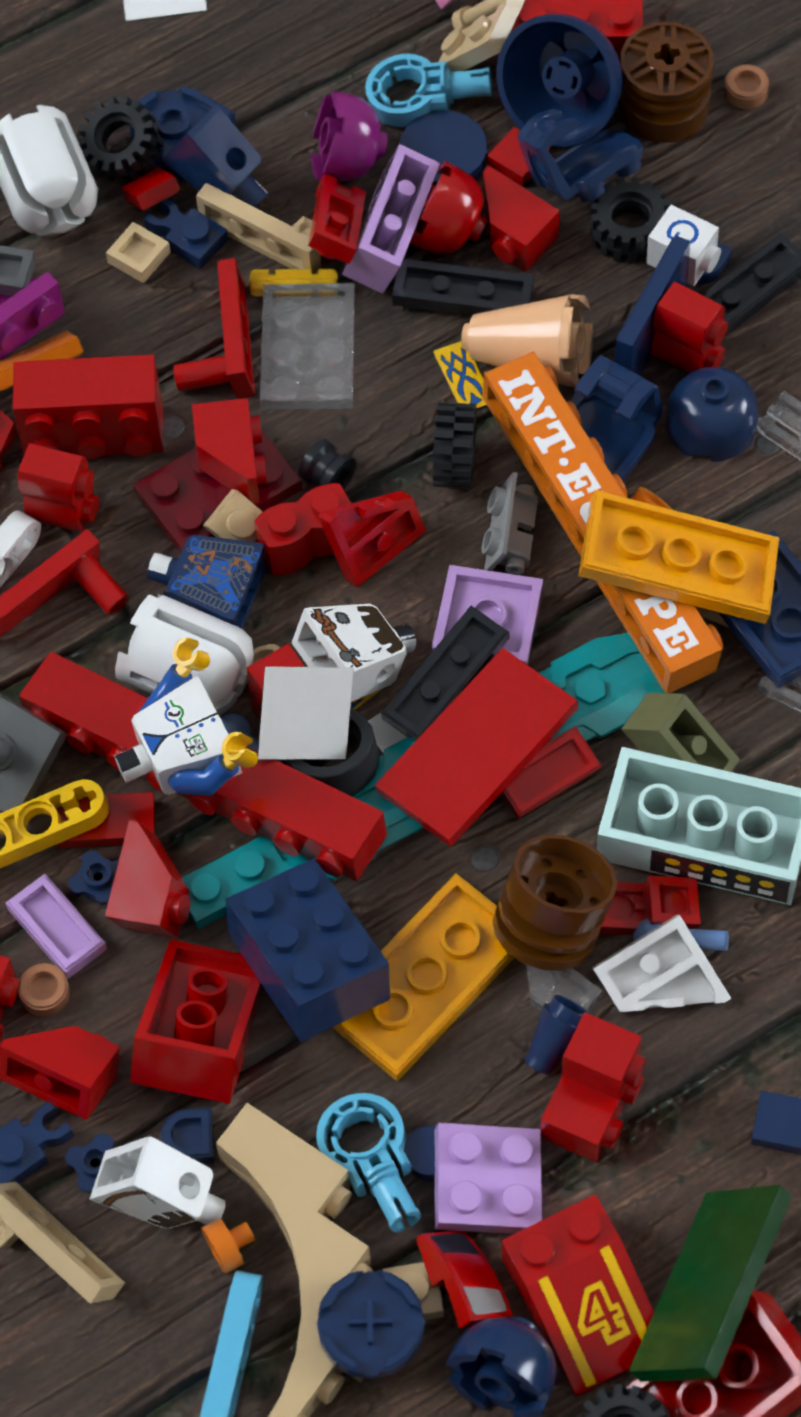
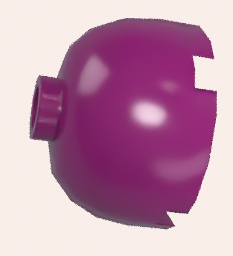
(347, 138)

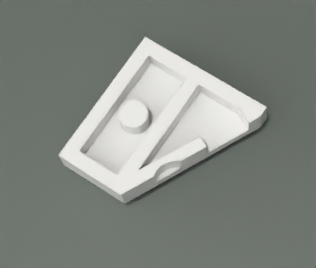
(661, 971)

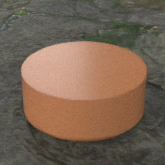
(746, 86)
(44, 990)

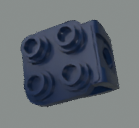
(583, 167)
(618, 412)

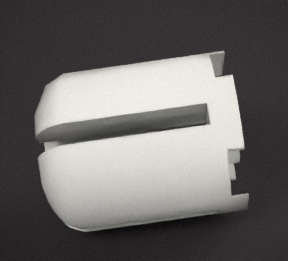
(45, 173)
(165, 621)

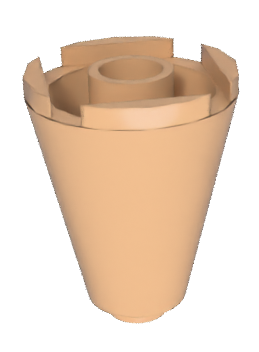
(548, 327)

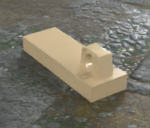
(260, 230)
(28, 1220)

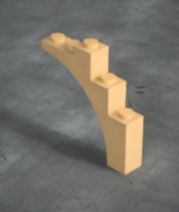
(301, 1193)

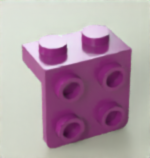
(29, 312)

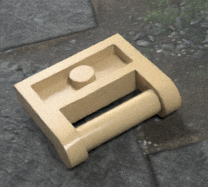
(479, 32)

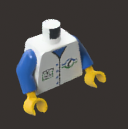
(183, 733)

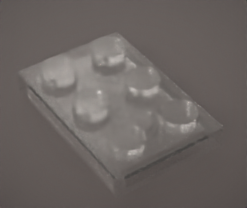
(307, 346)

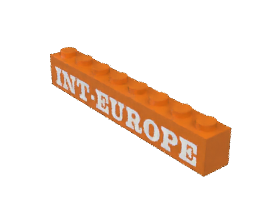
(567, 471)

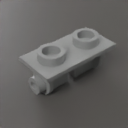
(510, 509)

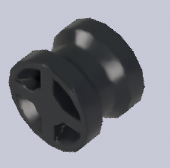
(326, 466)

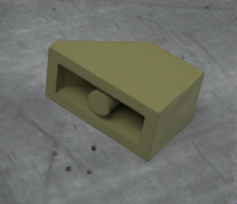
(677, 730)

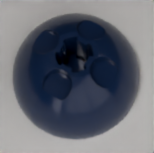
(563, 67)

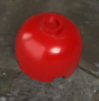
(450, 212)

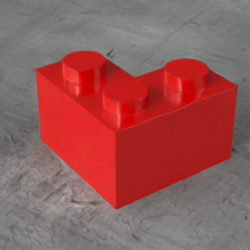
(596, 1081)

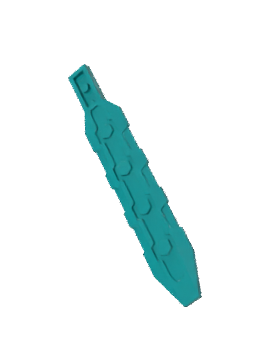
(602, 675)

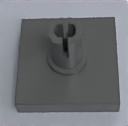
(26, 752)

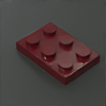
(185, 497)

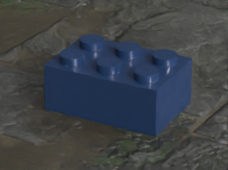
(308, 949)

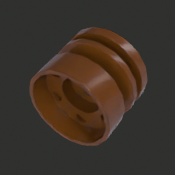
(665, 81)
(554, 902)

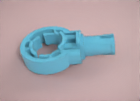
(435, 93)
(376, 1163)

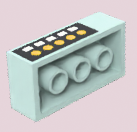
(703, 825)

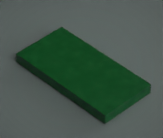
(710, 1284)

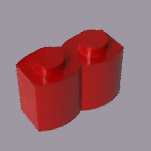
(688, 330)
(57, 488)
(294, 531)

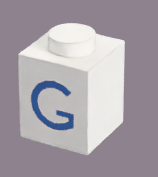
(703, 238)

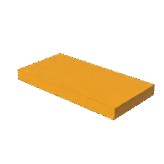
(679, 557)
(434, 976)

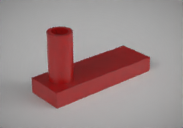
(237, 362)
(73, 562)

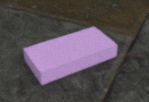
(56, 926)

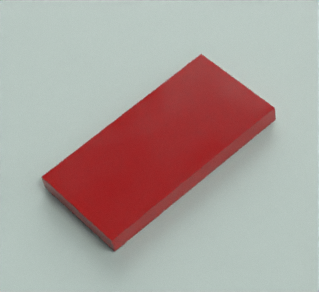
(476, 747)

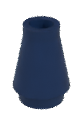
(553, 1033)

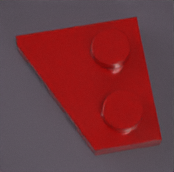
(371, 533)

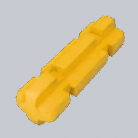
(289, 276)

